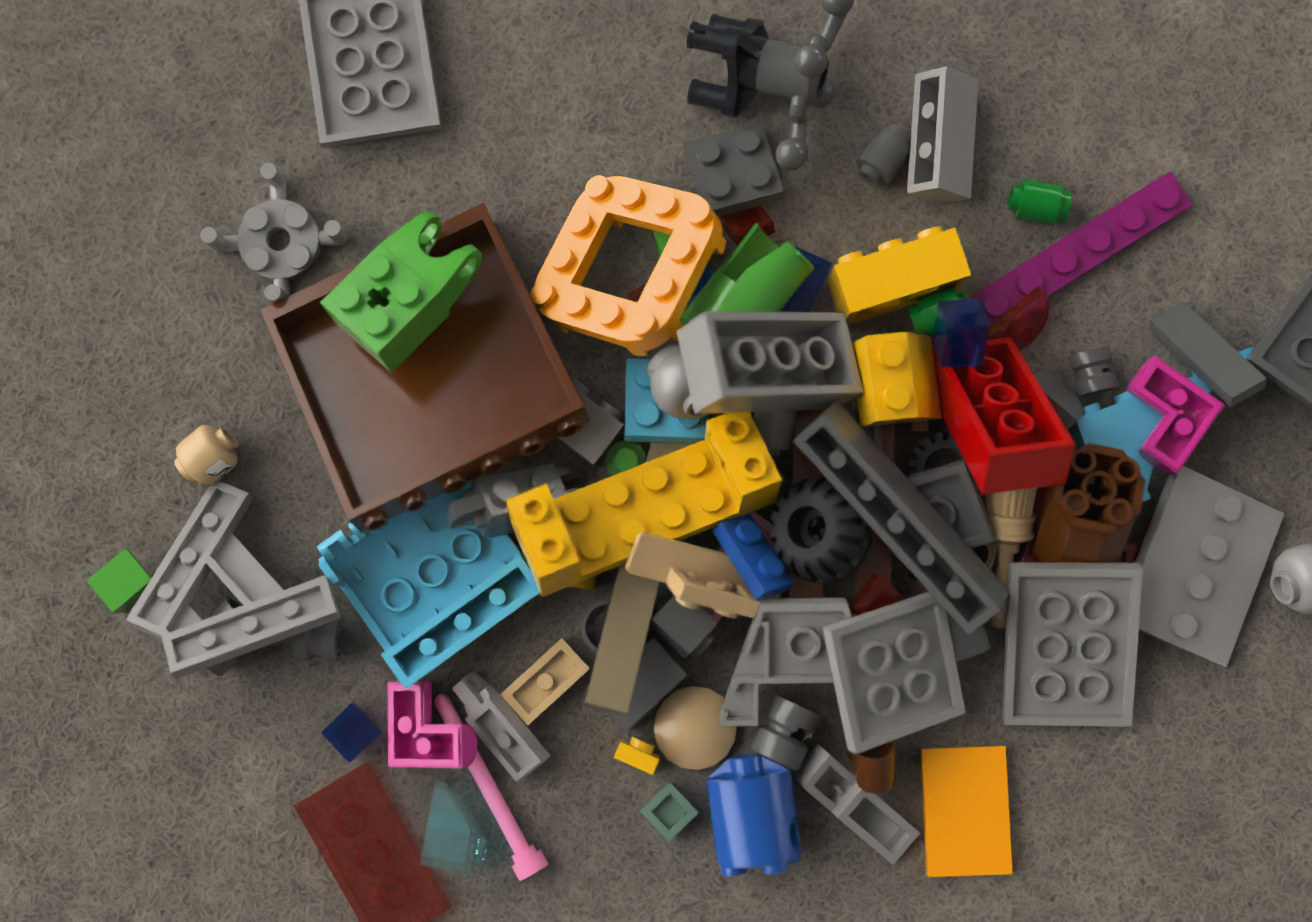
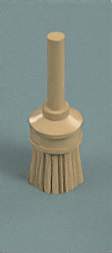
(1012, 524)

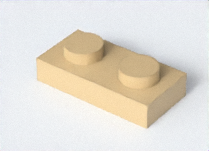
(545, 681)

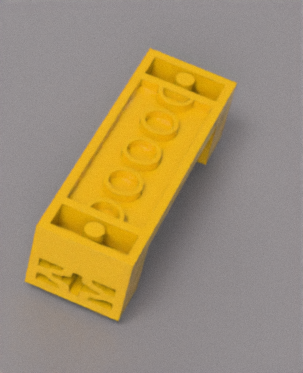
(665, 497)

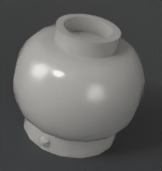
(670, 383)
(1293, 578)

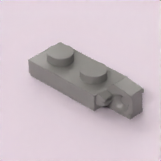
(500, 727)

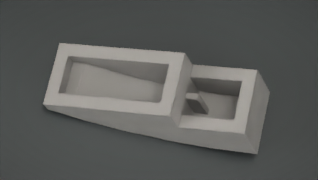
(859, 810)

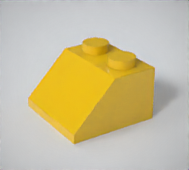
(896, 379)

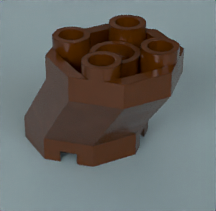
(1092, 511)

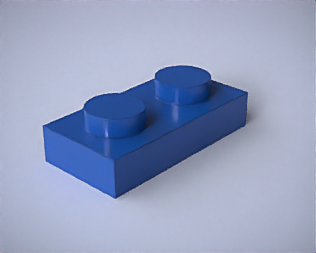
(753, 557)

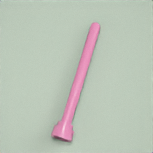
(525, 856)

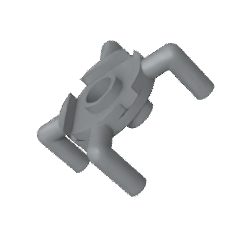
(262, 222)

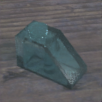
(452, 831)

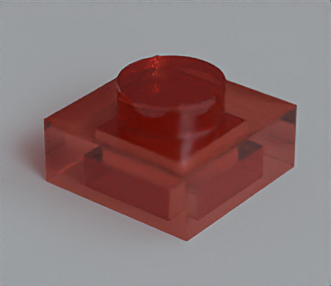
(740, 223)
(874, 595)

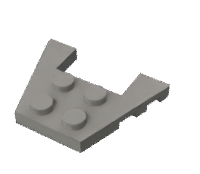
(781, 647)

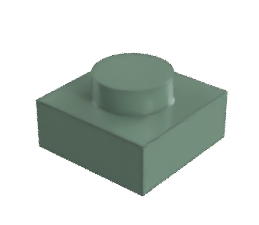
(669, 811)

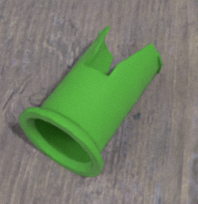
(752, 278)

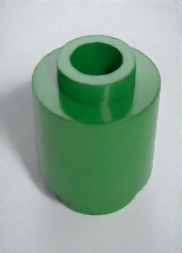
(1039, 202)
(925, 310)

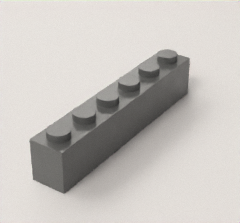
(902, 517)

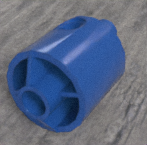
(753, 815)

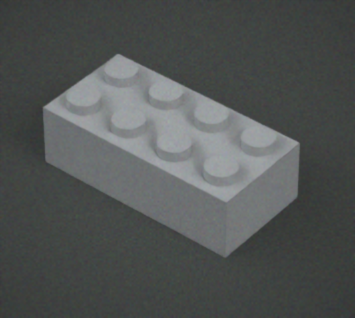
(768, 361)

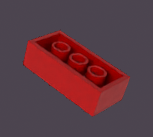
(1004, 421)

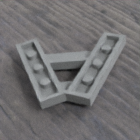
(267, 609)

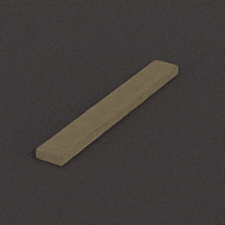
(625, 629)

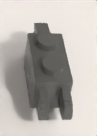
(487, 505)

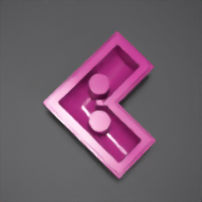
(1184, 409)
(418, 742)

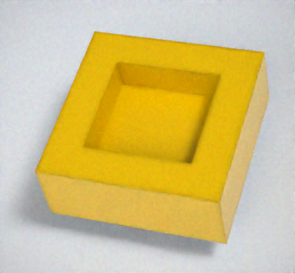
(638, 754)

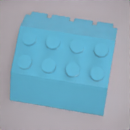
(427, 584)

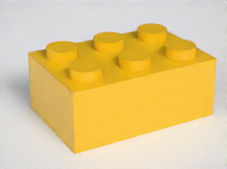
(897, 274)

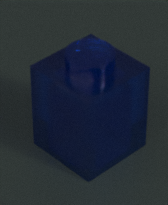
(960, 333)

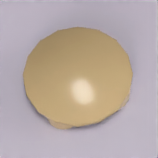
(690, 728)

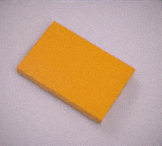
(966, 811)

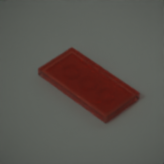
(371, 850)

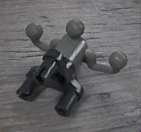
(770, 68)

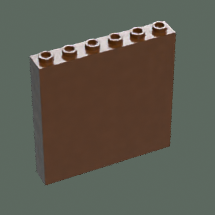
(451, 410)

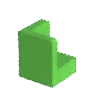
(120, 582)

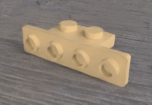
(693, 575)

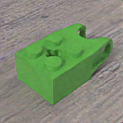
(401, 291)

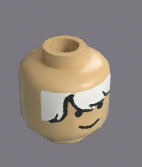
(206, 455)

